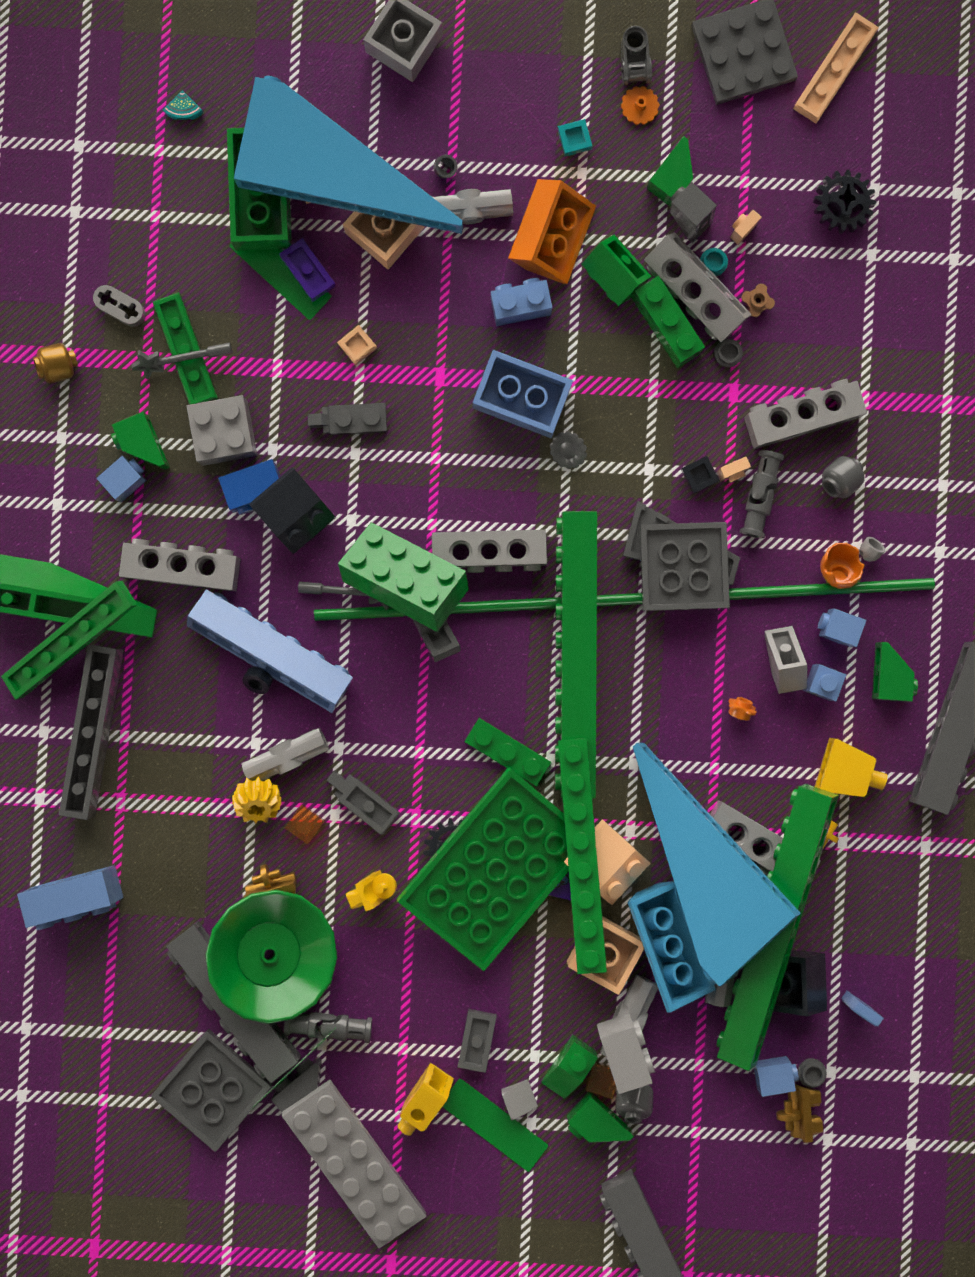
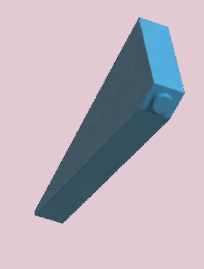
(308, 157)
(722, 892)

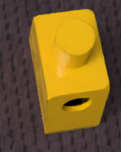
(848, 770)
(425, 1100)

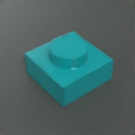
(574, 137)

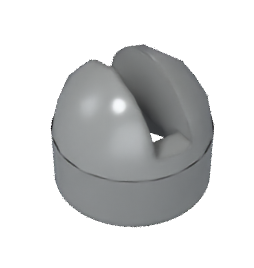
(871, 549)

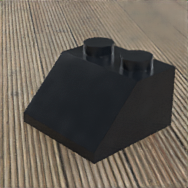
(292, 510)
(803, 985)

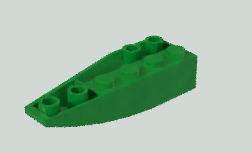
(57, 595)

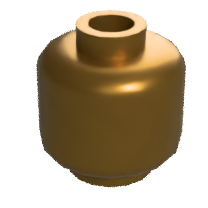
(55, 363)

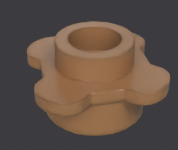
(754, 307)

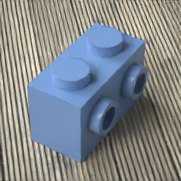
(521, 301)

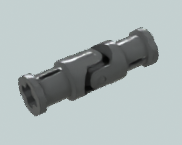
(763, 489)
(344, 1026)

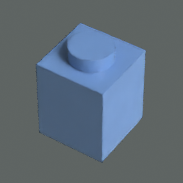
(122, 478)
(841, 627)
(824, 682)
(775, 1076)

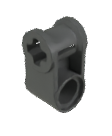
(635, 62)

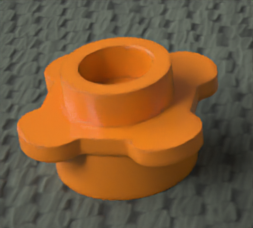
(741, 708)

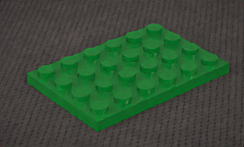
(492, 870)

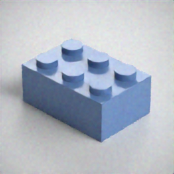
(522, 394)
(70, 898)

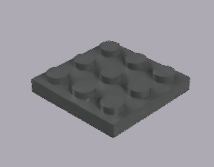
(744, 51)
(684, 566)
(211, 1090)

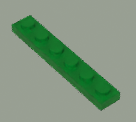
(69, 639)

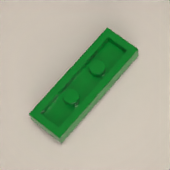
(507, 751)

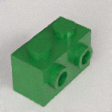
(615, 270)

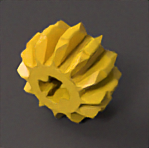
(256, 800)

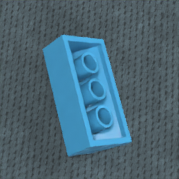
(669, 945)

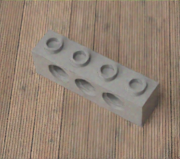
(712, 289)
(849, 407)
(533, 541)
(134, 565)
(751, 832)

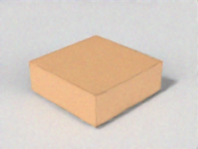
(357, 345)

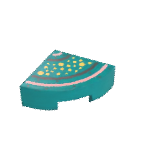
(183, 108)

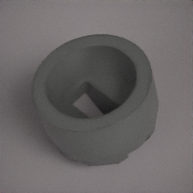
(448, 162)

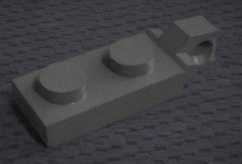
(351, 419)
(363, 802)

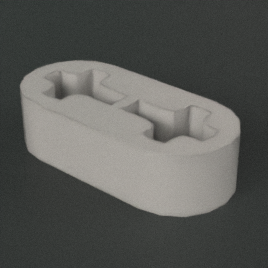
(122, 300)

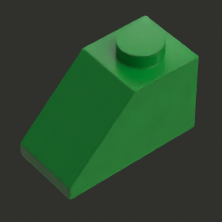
(673, 173)
(138, 438)
(892, 675)
(570, 1067)
(597, 1122)

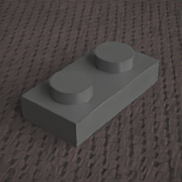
(477, 1040)

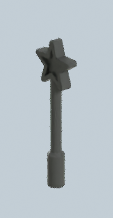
(155, 364)
(319, 588)

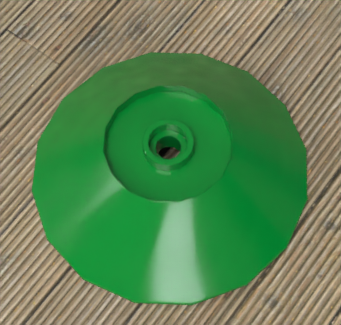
(288, 981)

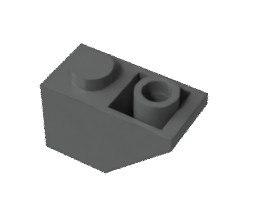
(299, 1086)

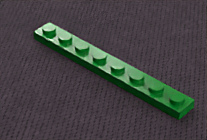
(582, 856)

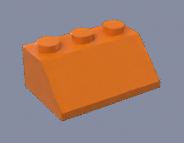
(552, 230)

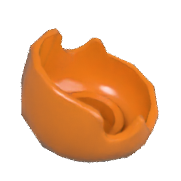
(841, 565)

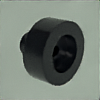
(257, 680)

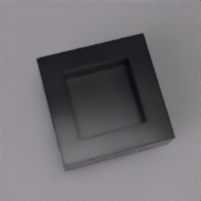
(699, 474)

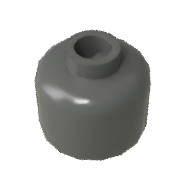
(843, 477)
(635, 1104)

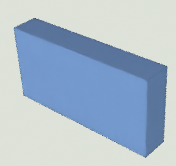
(862, 1009)

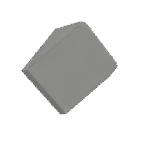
(519, 1099)

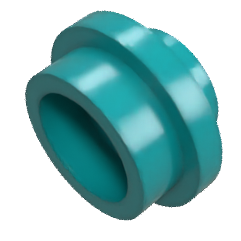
(715, 260)

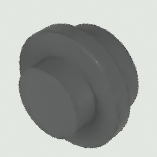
(728, 353)
(812, 1073)

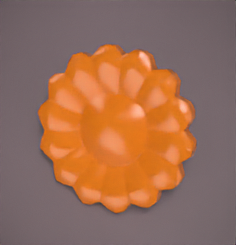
(640, 105)

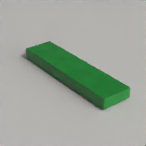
(183, 340)

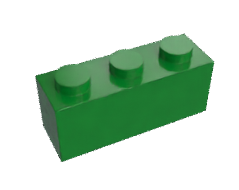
(668, 322)

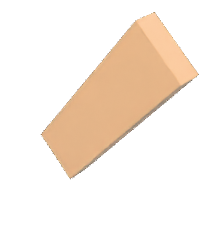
(835, 67)

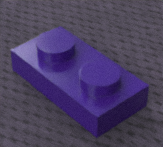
(307, 270)

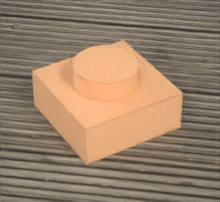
(744, 226)
(734, 470)

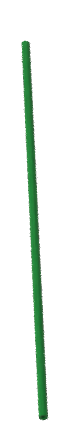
(636, 598)

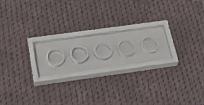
(354, 1163)

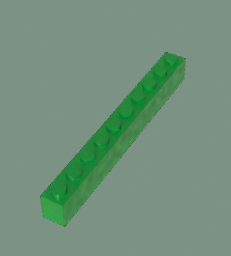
(577, 633)
(763, 975)

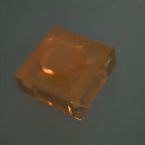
(305, 824)
(601, 1081)

